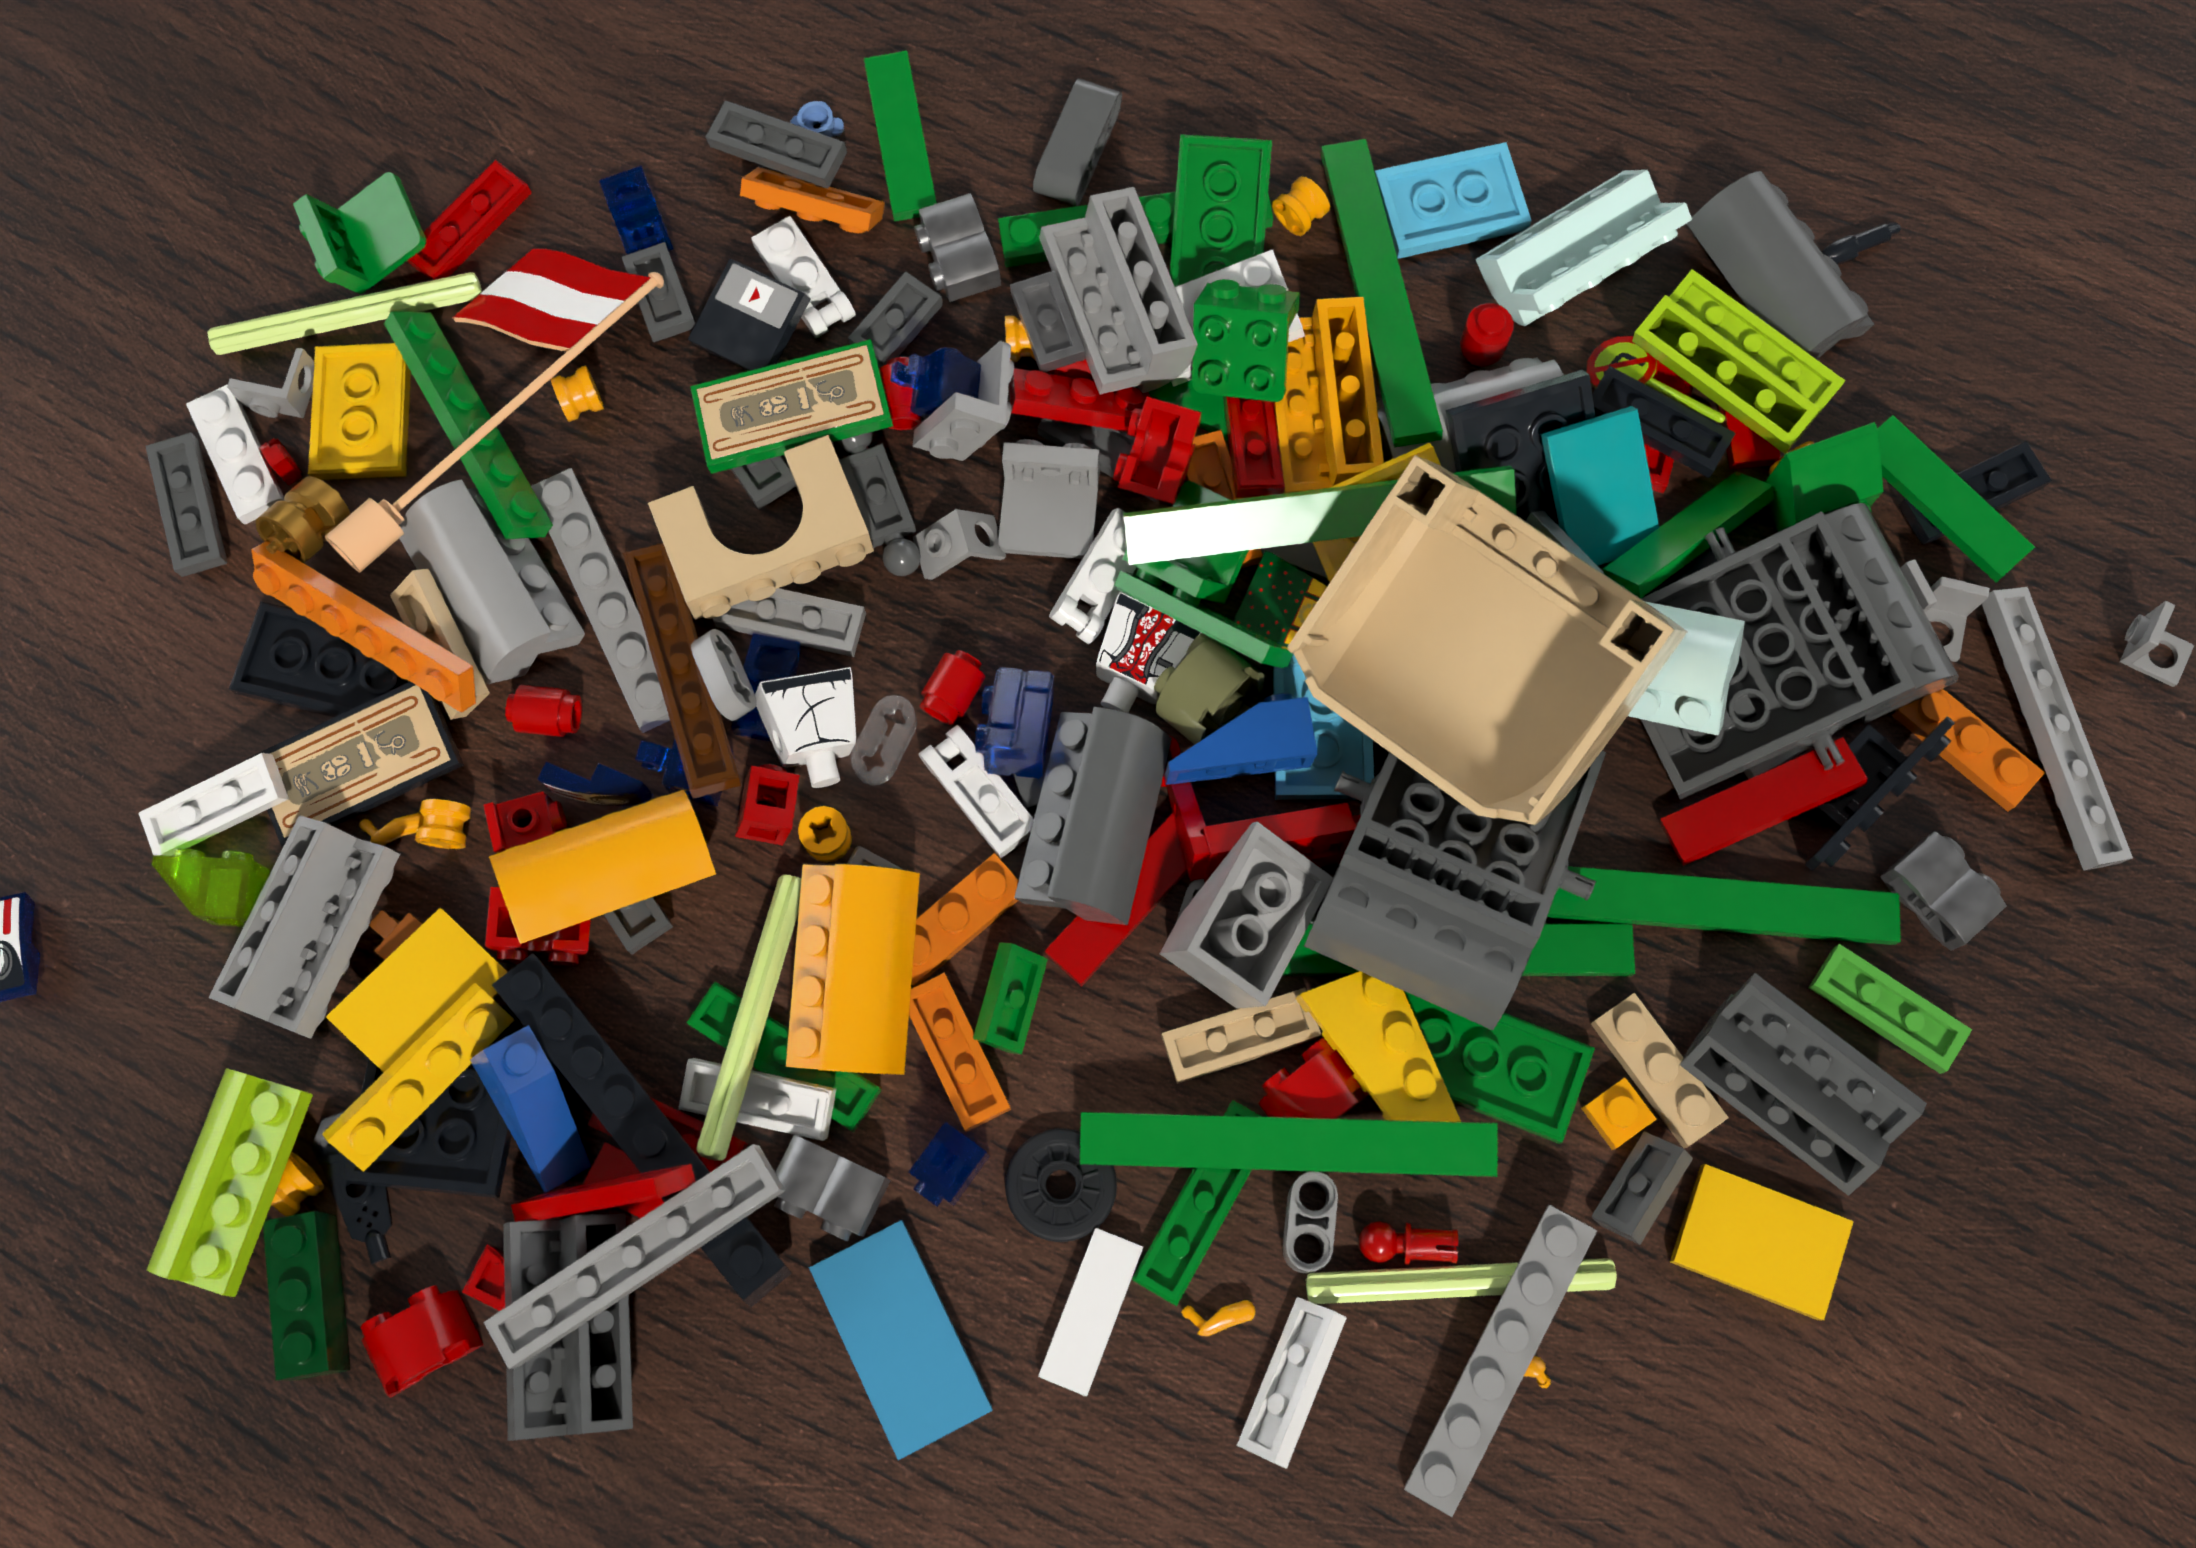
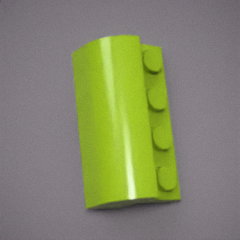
(1738, 361)
(229, 1183)

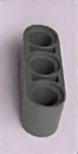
(1077, 142)

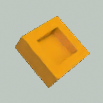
(1618, 1113)

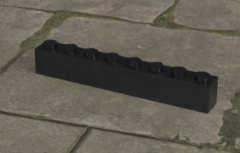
(630, 1114)

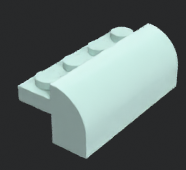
(1580, 245)
(1697, 675)

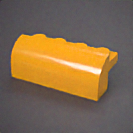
(1329, 405)
(602, 865)
(853, 969)

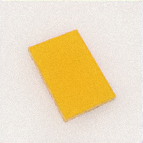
(359, 412)
(414, 989)
(1762, 1242)

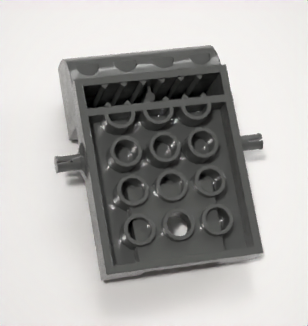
(1822, 644)
(1444, 894)

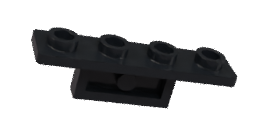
(1886, 772)

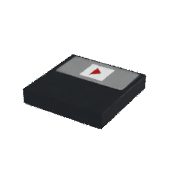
(748, 317)

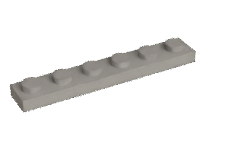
(603, 595)
(2056, 729)
(634, 1256)
(1500, 1360)

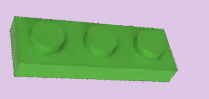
(1890, 1009)

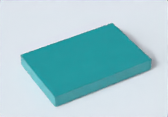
(1602, 483)

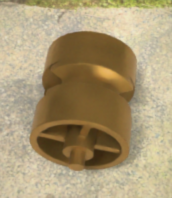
(302, 519)

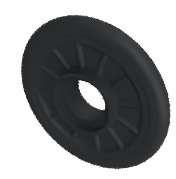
(1052, 1217)

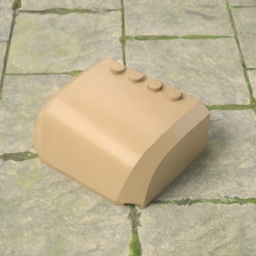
(1479, 647)

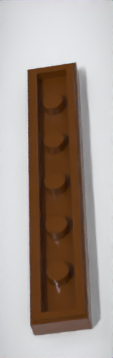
(691, 711)

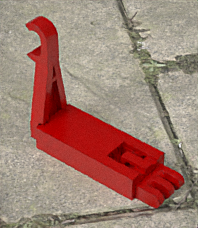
(1316, 833)

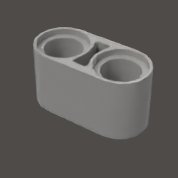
(1315, 1223)

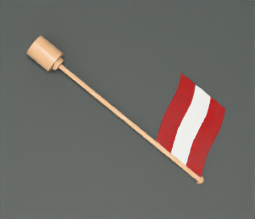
(541, 300)

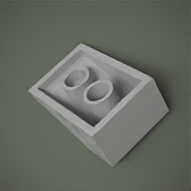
(1248, 919)

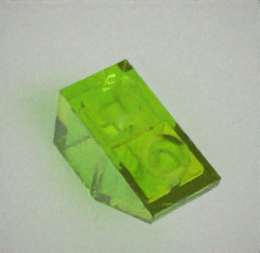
(214, 888)

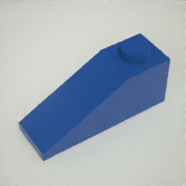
(1261, 740)
(533, 1107)

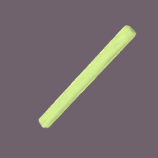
(343, 313)
(750, 1020)
(1439, 1282)

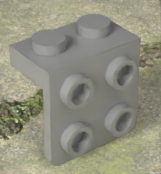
(967, 422)
(1048, 499)

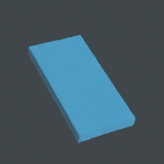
(900, 1339)

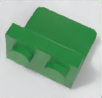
(363, 236)
(1242, 340)
(1200, 576)

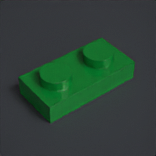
(1010, 998)

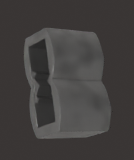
(959, 247)
(1944, 890)
(829, 1188)

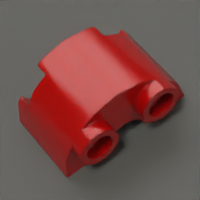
(1160, 450)
(560, 946)
(1315, 1090)
(419, 1339)

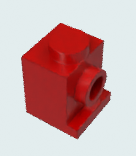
(765, 822)
(504, 826)

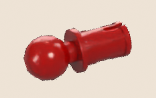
(1381, 1242)

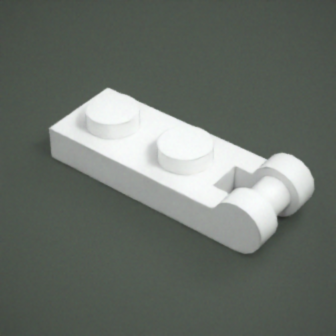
(798, 266)
(1095, 581)
(979, 795)

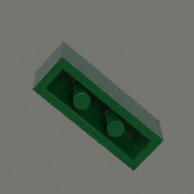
(306, 1296)

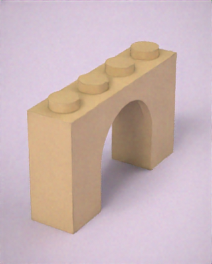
(718, 577)

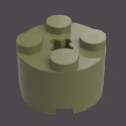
(1206, 689)

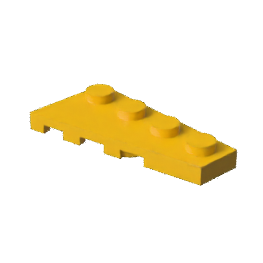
(1382, 1046)

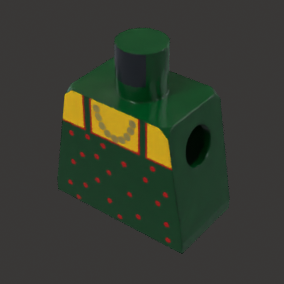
(1278, 600)

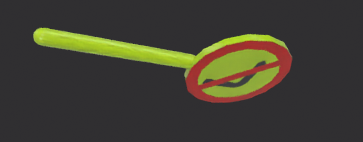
(1638, 364)

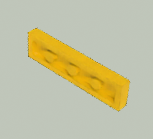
(417, 1077)

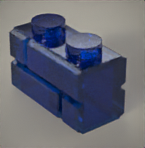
(1017, 722)

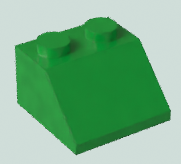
(1827, 477)

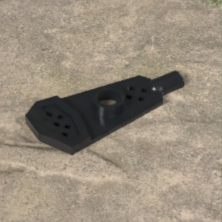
(352, 1208)

